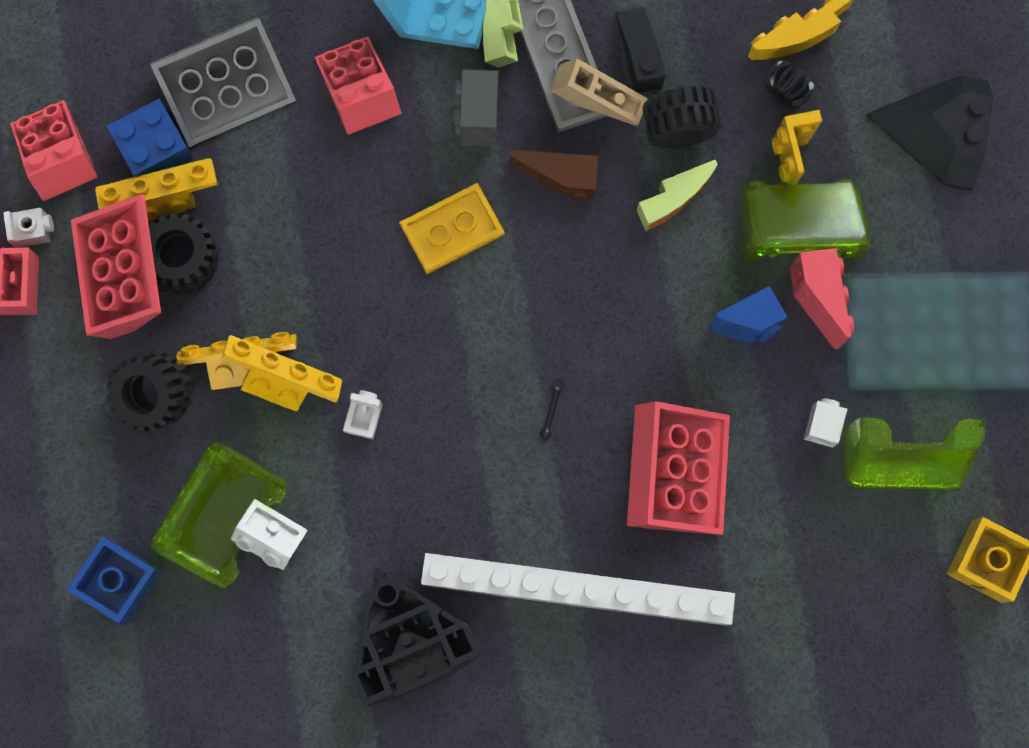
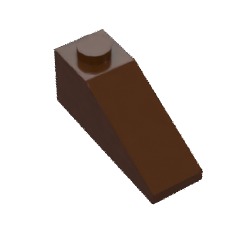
(566, 173)

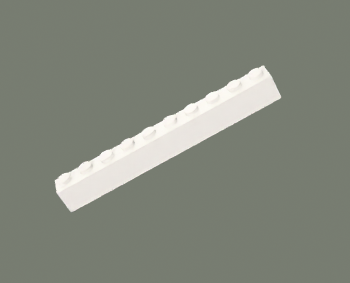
(578, 589)

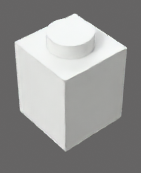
(825, 423)

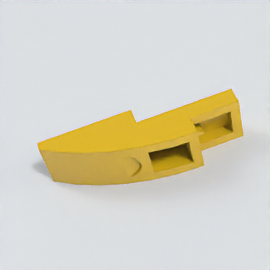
(799, 33)

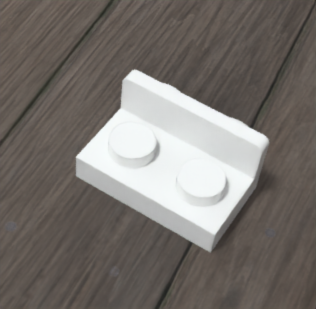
(268, 535)

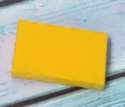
(452, 228)

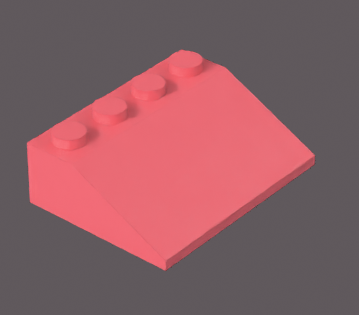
(116, 268)
(678, 469)

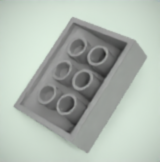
(223, 81)

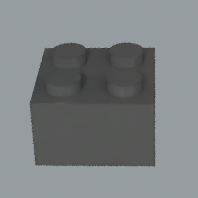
(477, 108)

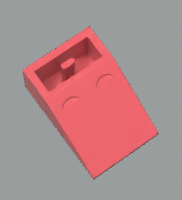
(358, 85)
(52, 151)
(18, 281)
(821, 293)

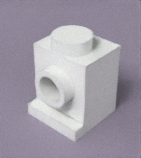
(36, 234)

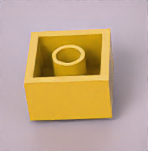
(991, 560)

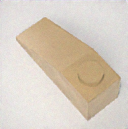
(597, 92)

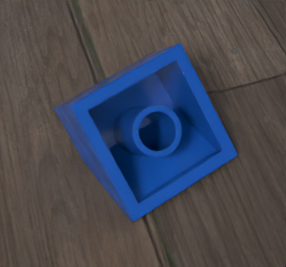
(751, 318)

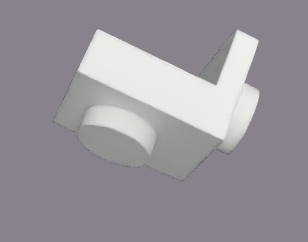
(363, 414)

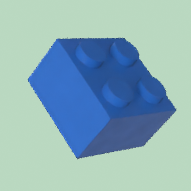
(149, 140)
(114, 581)

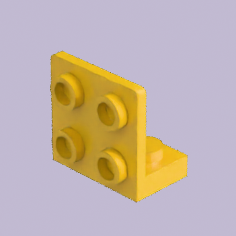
(792, 133)

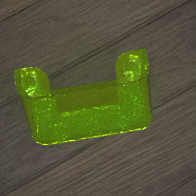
(803, 219)
(877, 463)
(209, 509)

